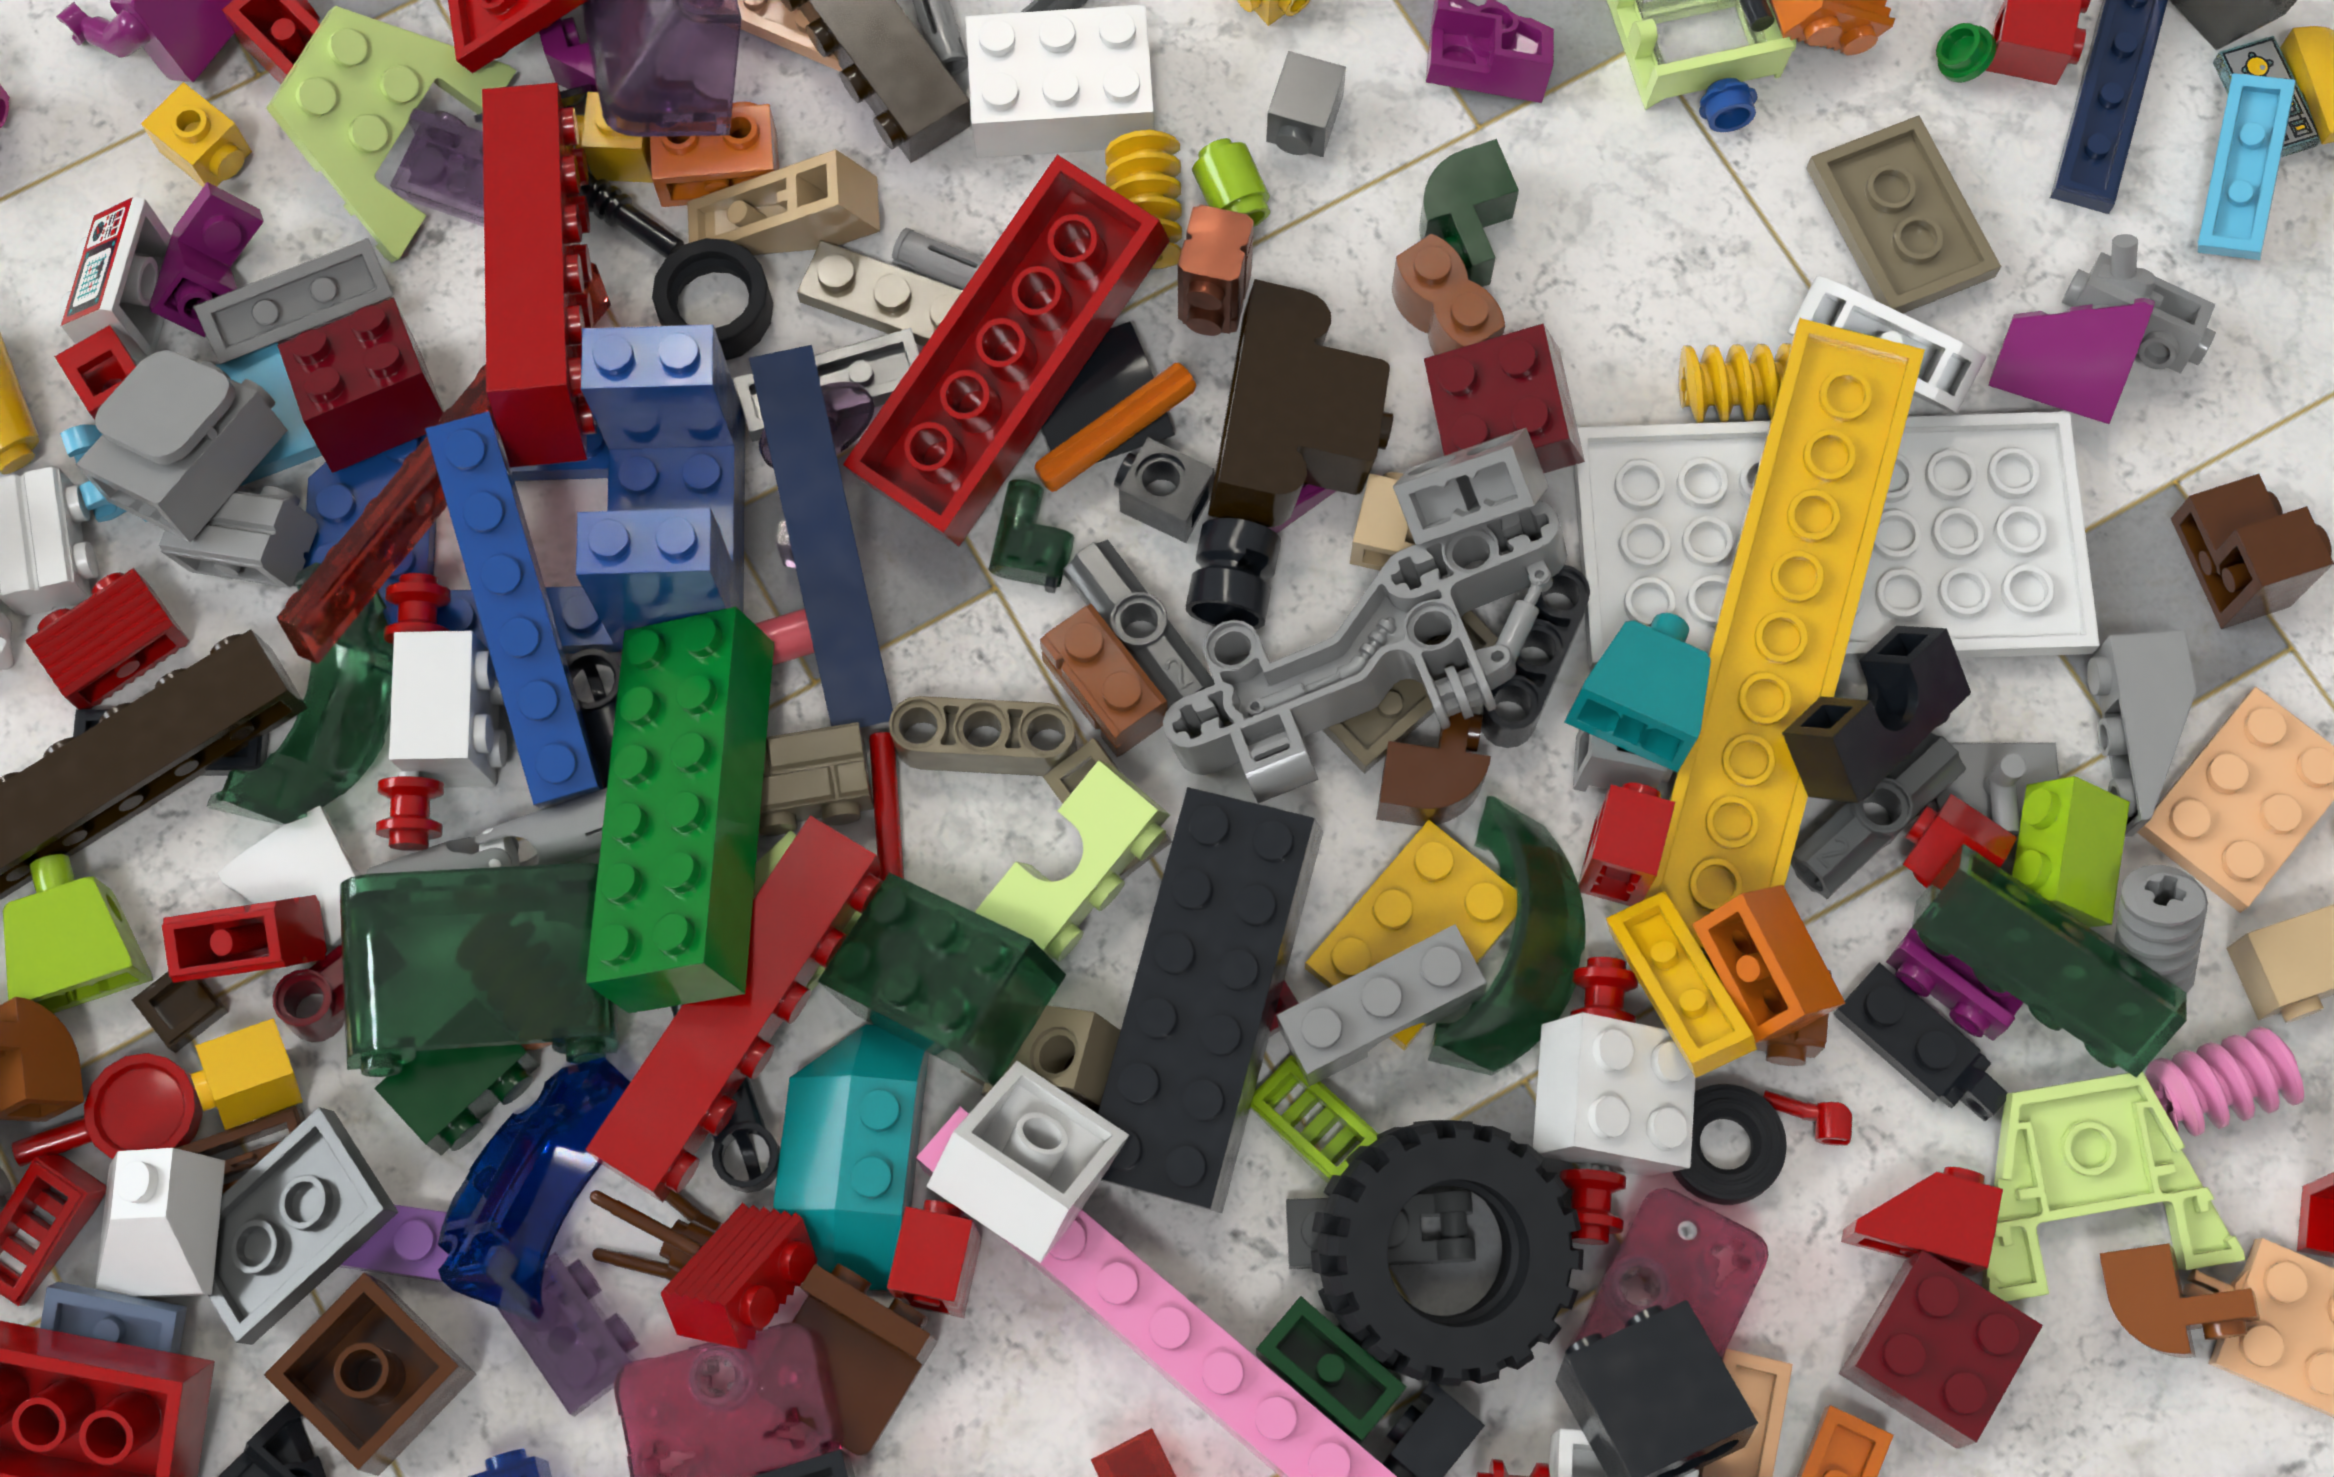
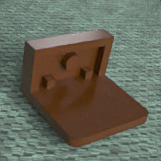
(870, 1350)

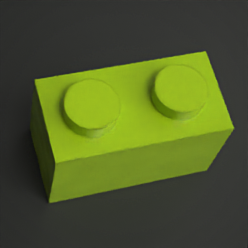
(2072, 846)

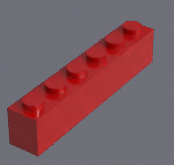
(715, 1043)

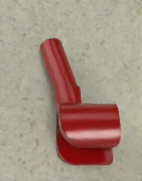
(1832, 1118)

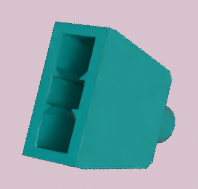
(1646, 692)

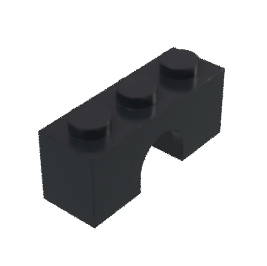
(1854, 743)

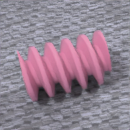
(2226, 1077)

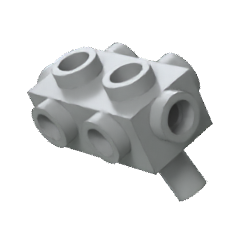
(2178, 320)

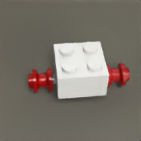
(440, 712)
(1610, 1098)

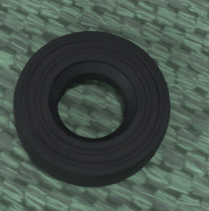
(1766, 1140)

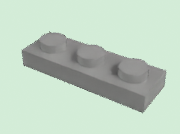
(293, 300)

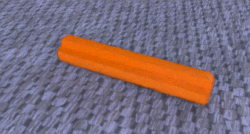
(1115, 427)

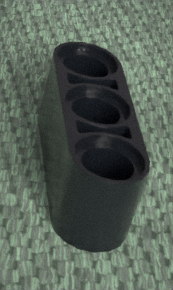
(1532, 684)

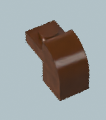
(1431, 781)

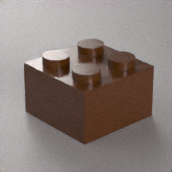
(370, 1375)

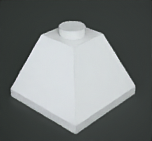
(160, 1223)

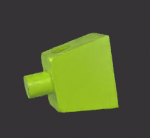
(69, 940)

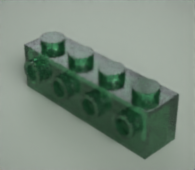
(2049, 962)

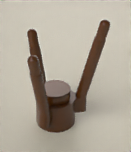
(679, 1243)

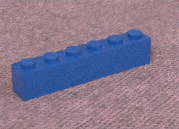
(514, 610)

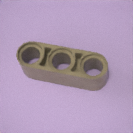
(960, 716)

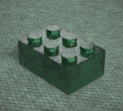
(943, 978)

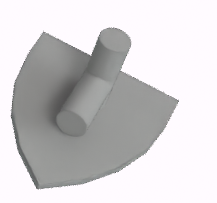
(1998, 781)

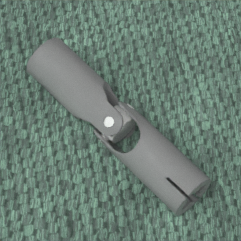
(556, 832)

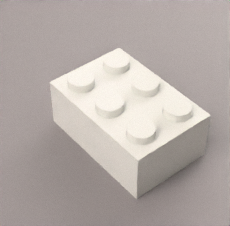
(1058, 79)

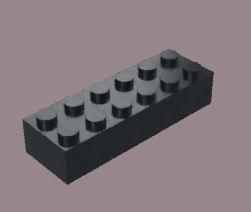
(1207, 995)

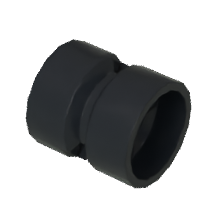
(1234, 565)

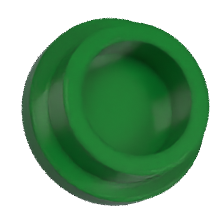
(1965, 52)

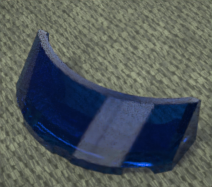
(524, 1188)

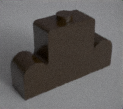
(1295, 410)

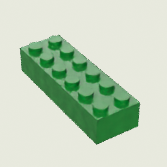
(682, 813)

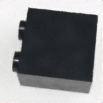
(1655, 1396)

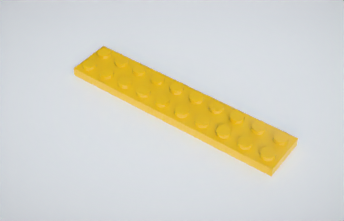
(1786, 612)

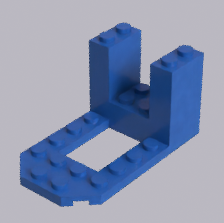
(675, 492)

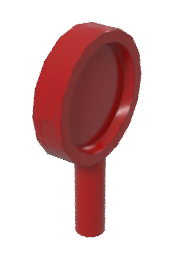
(129, 1106)

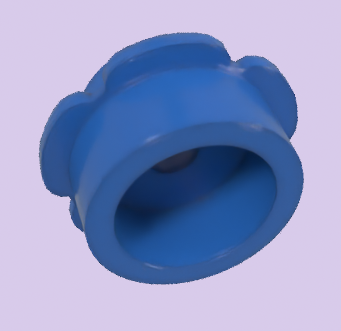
(1728, 105)

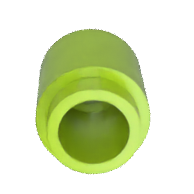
(1231, 179)

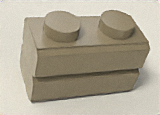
(815, 775)

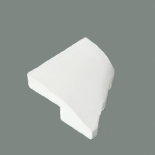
(295, 863)

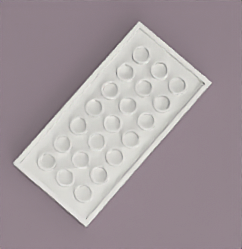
(1970, 538)

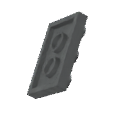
(293, 1224)

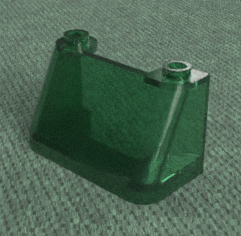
(470, 964)

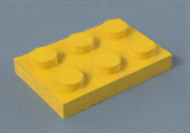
(1418, 895)

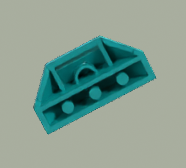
(853, 1149)

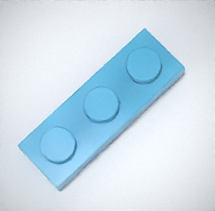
(2246, 166)

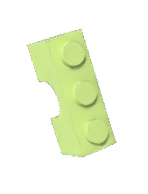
(1114, 827)

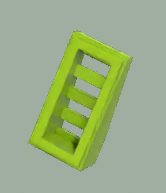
(1303, 1143)

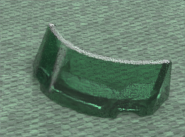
(330, 739)
(1542, 954)

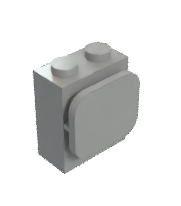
(179, 441)

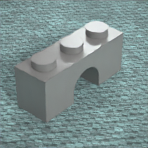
(1397, 993)

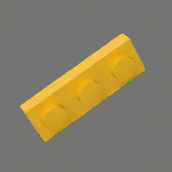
(1681, 984)

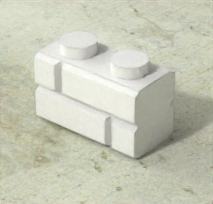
(43, 543)

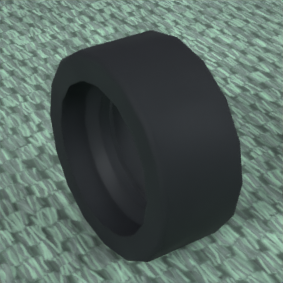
(719, 257)

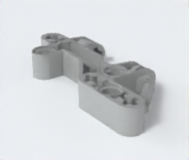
(1371, 651)

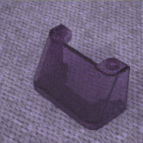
(664, 64)

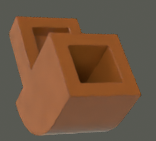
(36, 1063)
(2151, 1305)

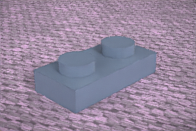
(113, 1317)

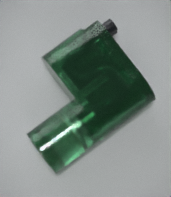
(1027, 549)

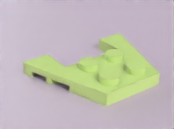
(353, 101)
(2088, 1153)

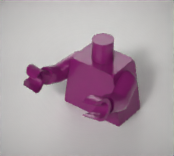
(174, 33)

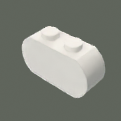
(1947, 363)

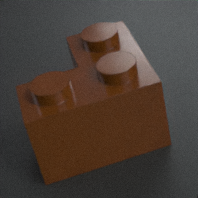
(2249, 551)

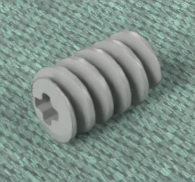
(2163, 921)

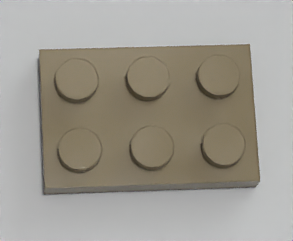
(1903, 216)

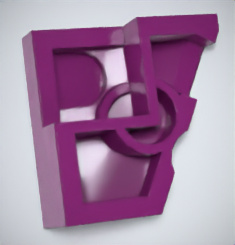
(1489, 50)
(2073, 356)

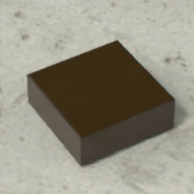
(179, 1009)

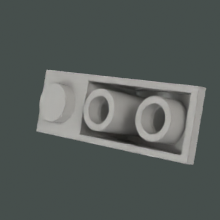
(2144, 703)

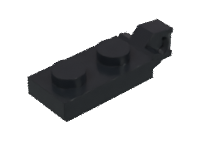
(1920, 1043)

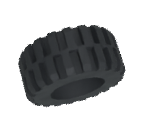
(1532, 1268)

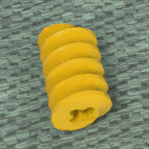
(1145, 173)
(1731, 381)

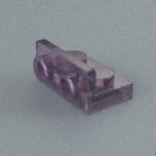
(443, 166)
(574, 1339)

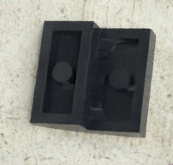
(1106, 379)

